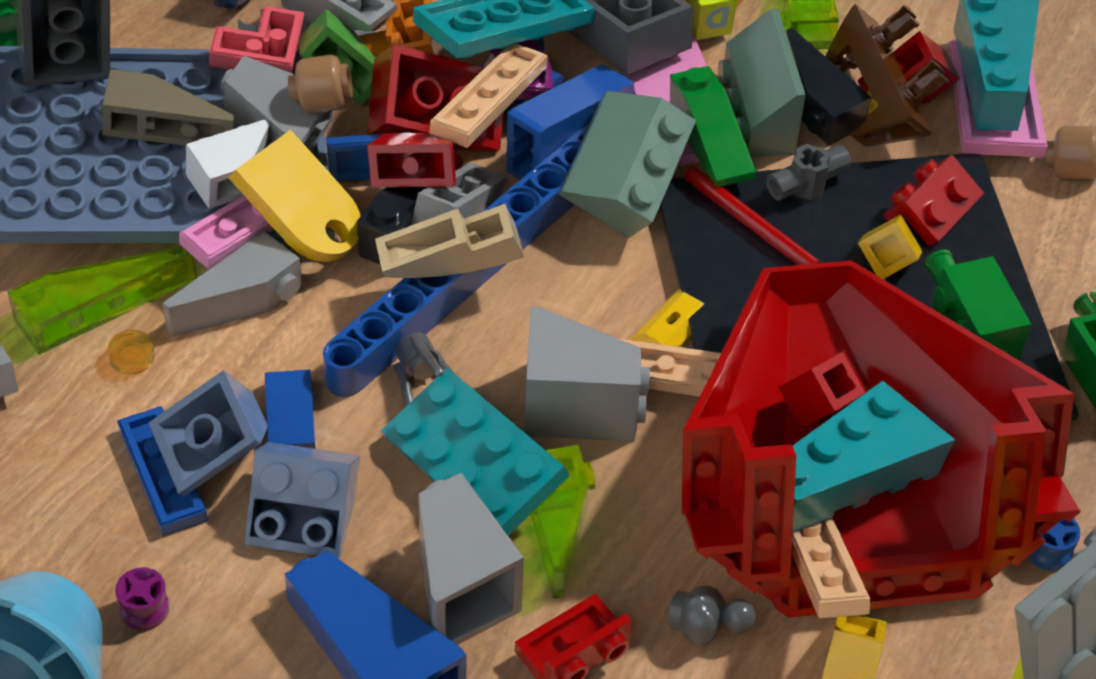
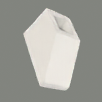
(216, 157)

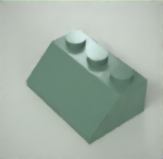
(764, 86)
(627, 160)

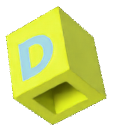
(712, 17)

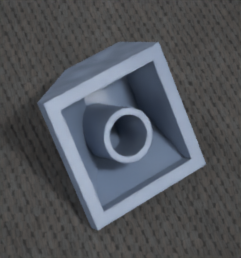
(208, 431)

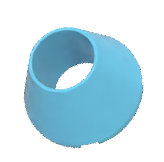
(48, 629)

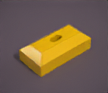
(658, 327)

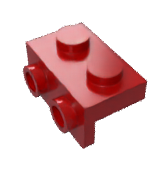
(935, 199)
(575, 641)

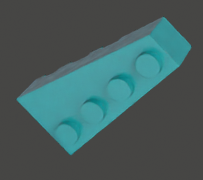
(996, 58)
(865, 451)

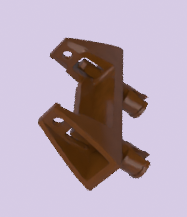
(898, 100)

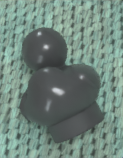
(704, 611)

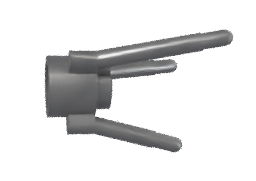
(417, 360)

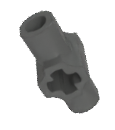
(808, 172)

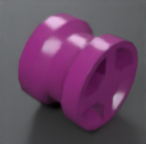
(142, 585)

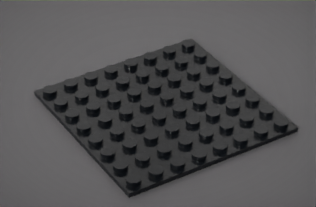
(723, 259)

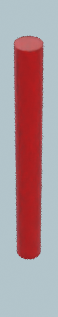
(749, 218)

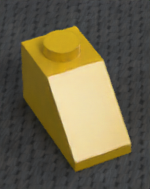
(855, 648)

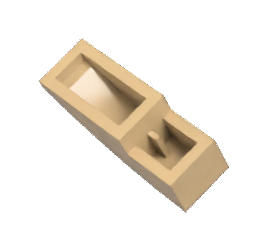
(450, 245)

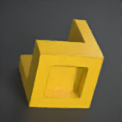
(890, 247)

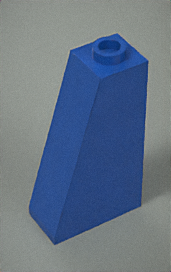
(556, 115)
(365, 627)

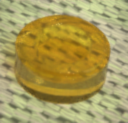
(131, 352)

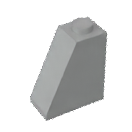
(261, 92)

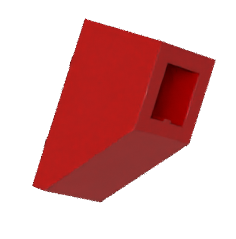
(823, 389)

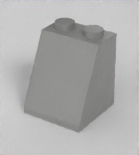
(582, 381)
(466, 561)

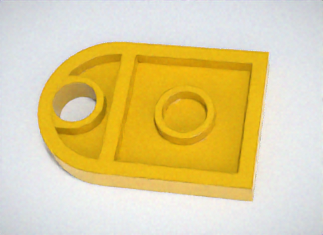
(299, 199)

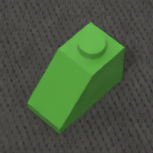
(332, 37)

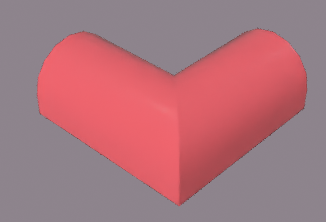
(272, 44)

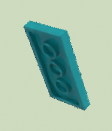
(485, 25)
(458, 431)

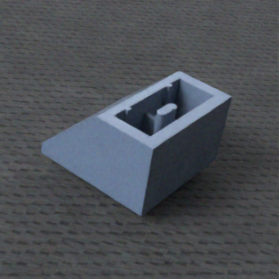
(301, 499)

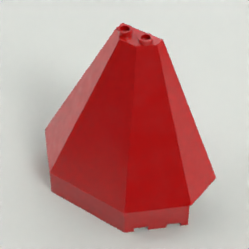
(908, 546)

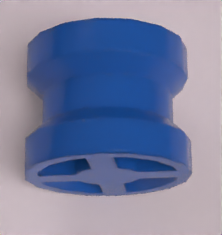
(1064, 539)

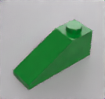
(716, 132)

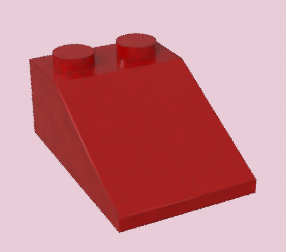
(414, 87)

